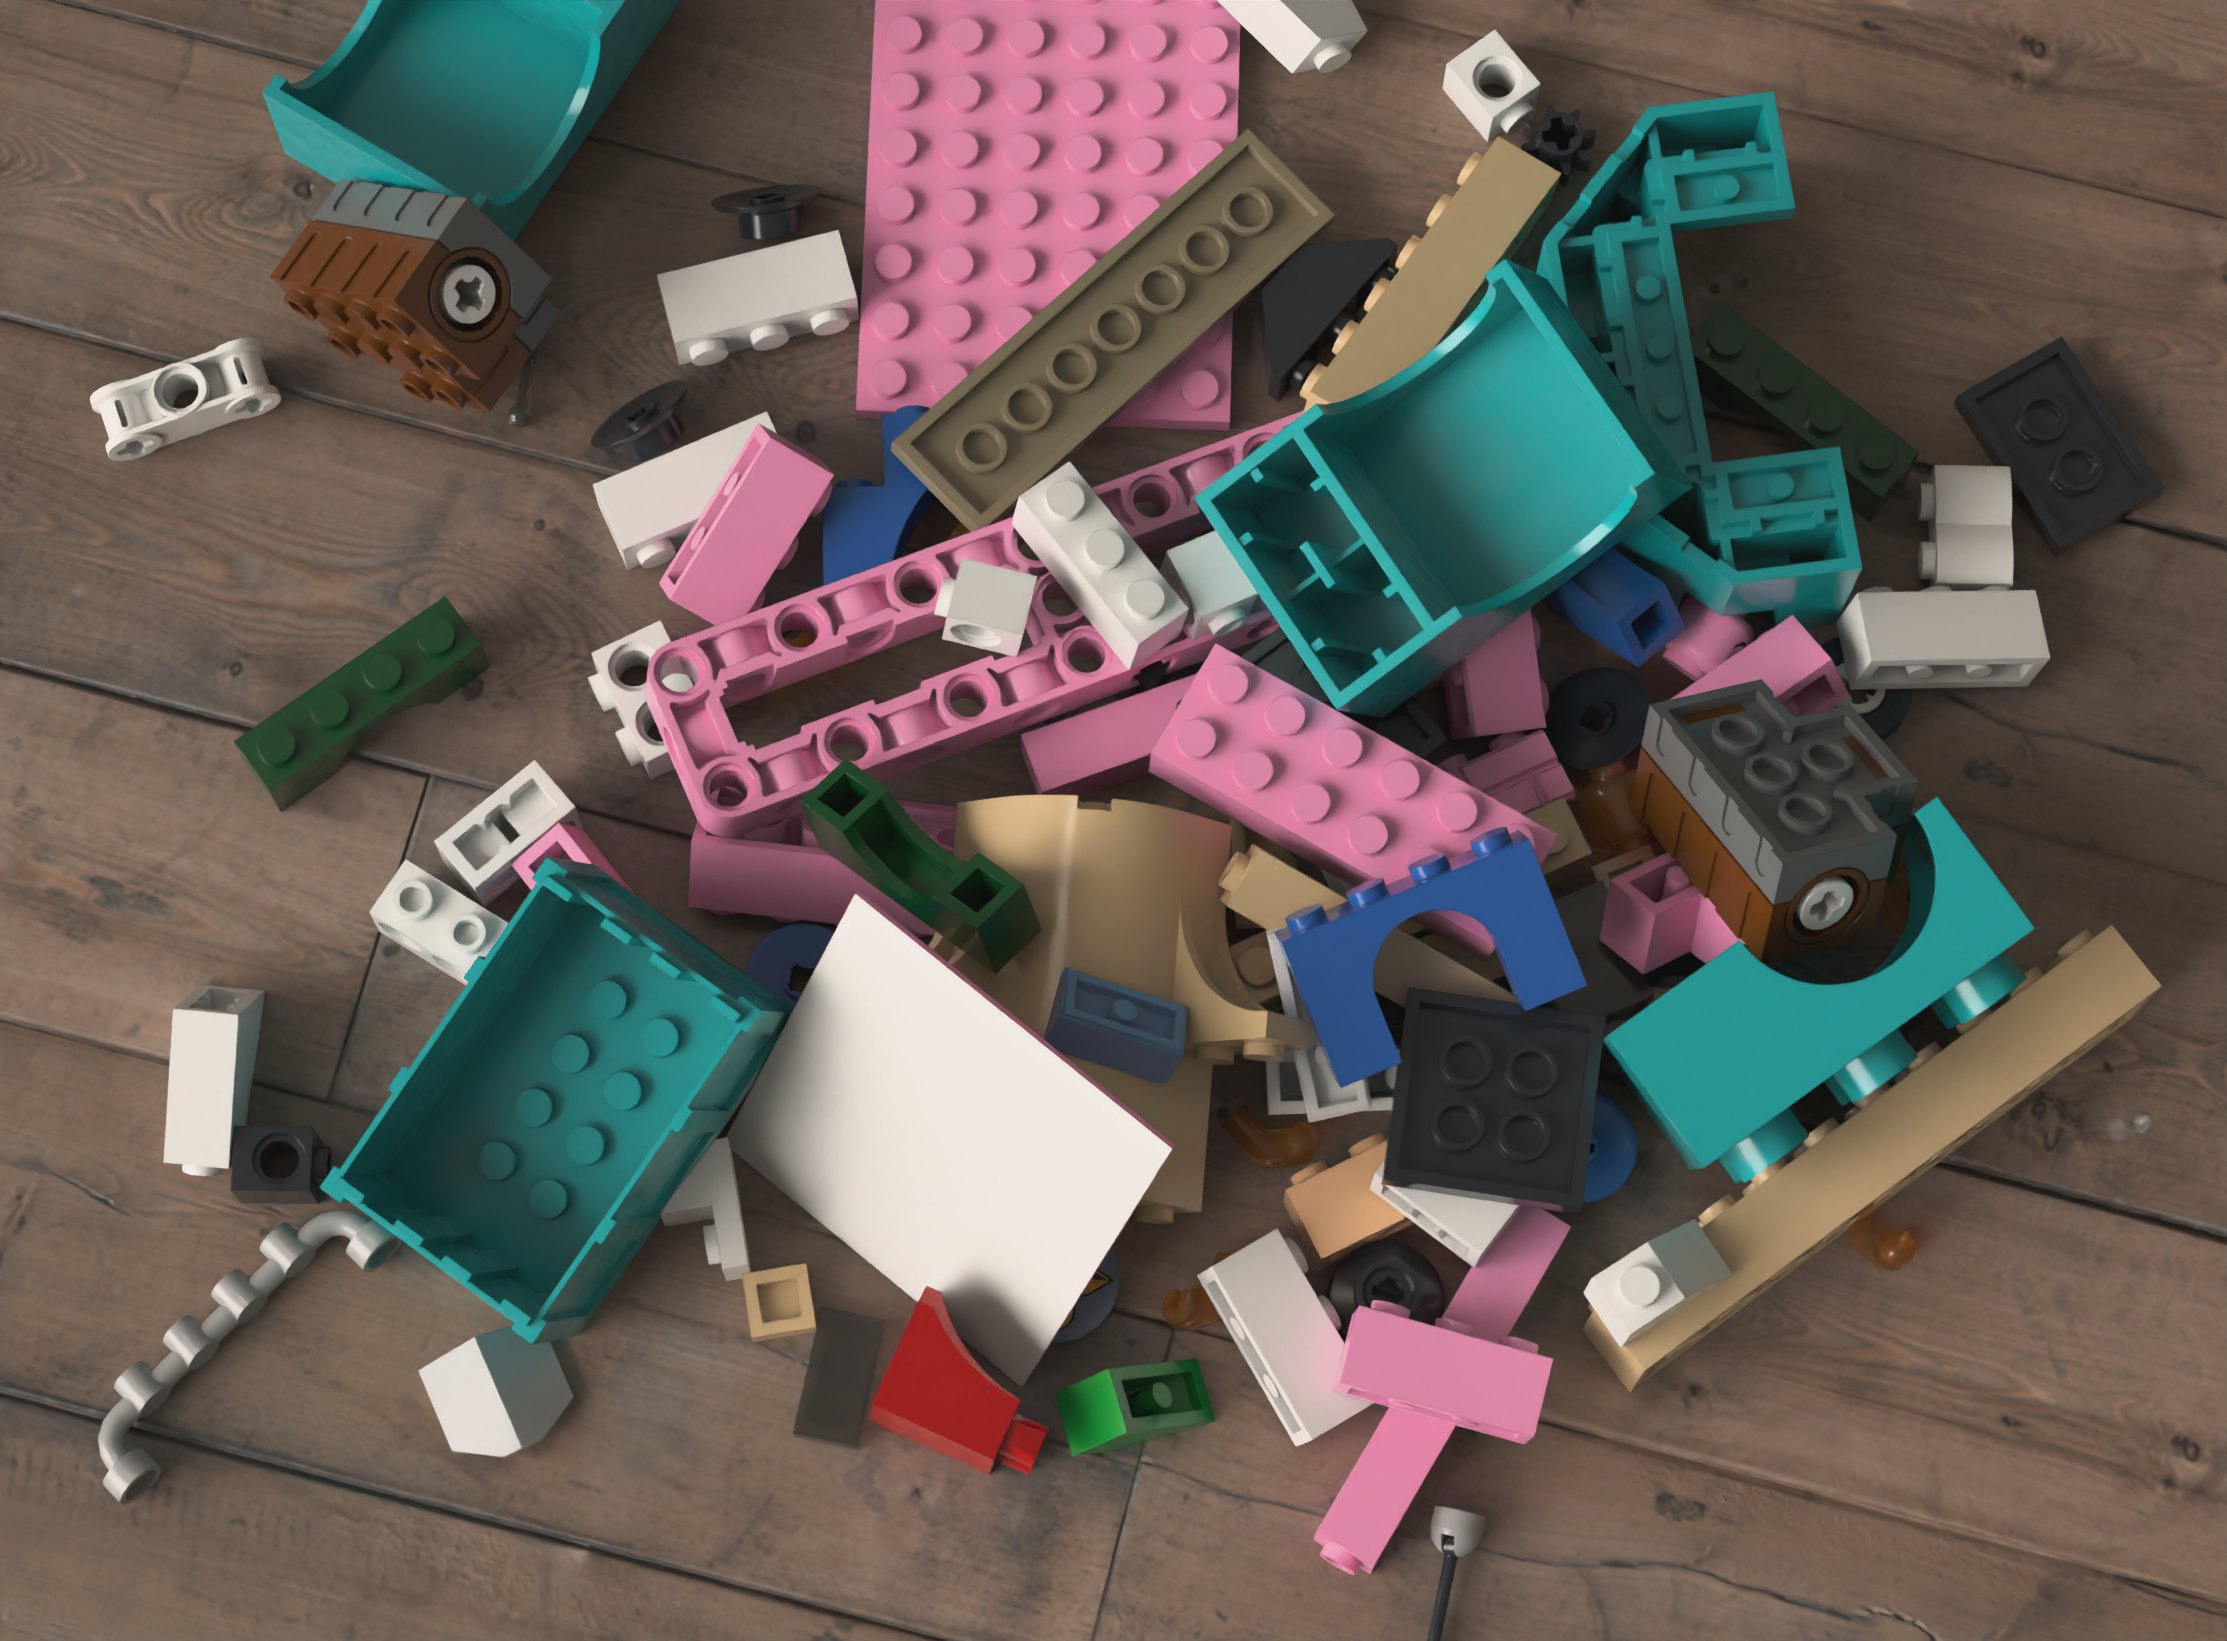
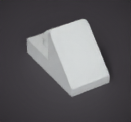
(708, 1194)

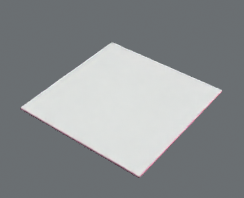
(945, 1139)

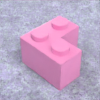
(1661, 915)

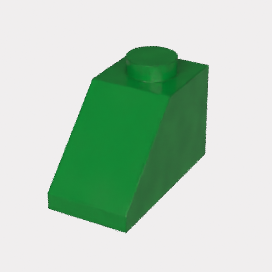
(1133, 1405)

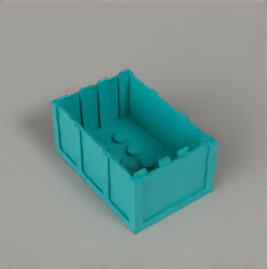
(562, 1100)

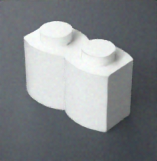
(1967, 527)

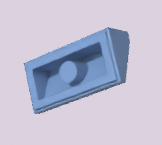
(1117, 1026)

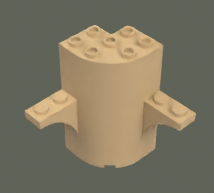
(1138, 904)

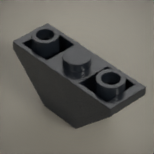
(1314, 301)

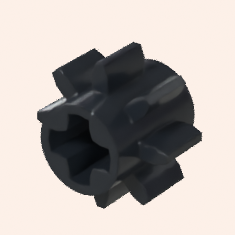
(1570, 139)

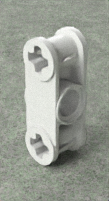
(150, 399)

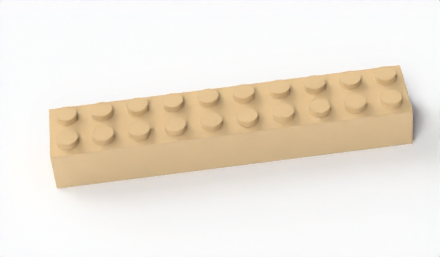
(1897, 1136)

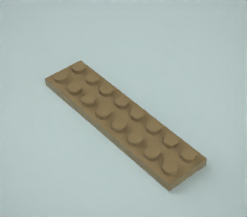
(1112, 333)

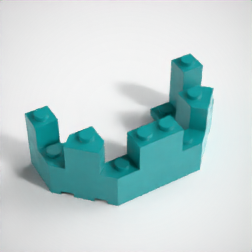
(1750, 528)

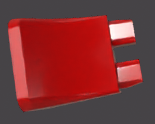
(948, 1401)

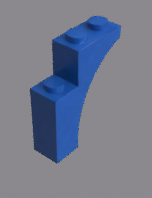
(874, 523)
(1618, 607)

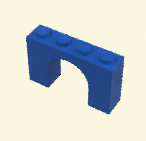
(1337, 948)

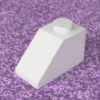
(1656, 1281)

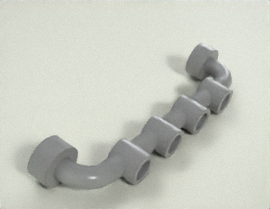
(195, 1343)

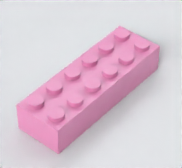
(1326, 784)

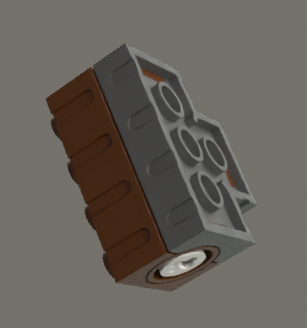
(419, 289)
(1776, 814)

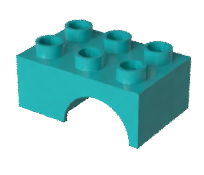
(465, 95)
(1443, 497)
(1745, 1043)

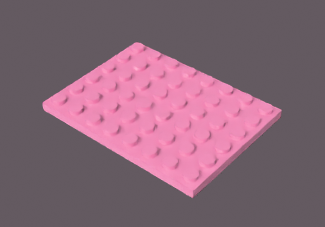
(1013, 161)

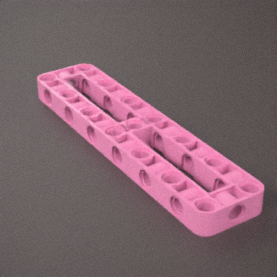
(871, 615)

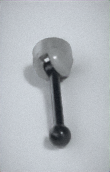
(1455, 1536)

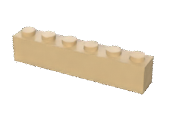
(1440, 274)

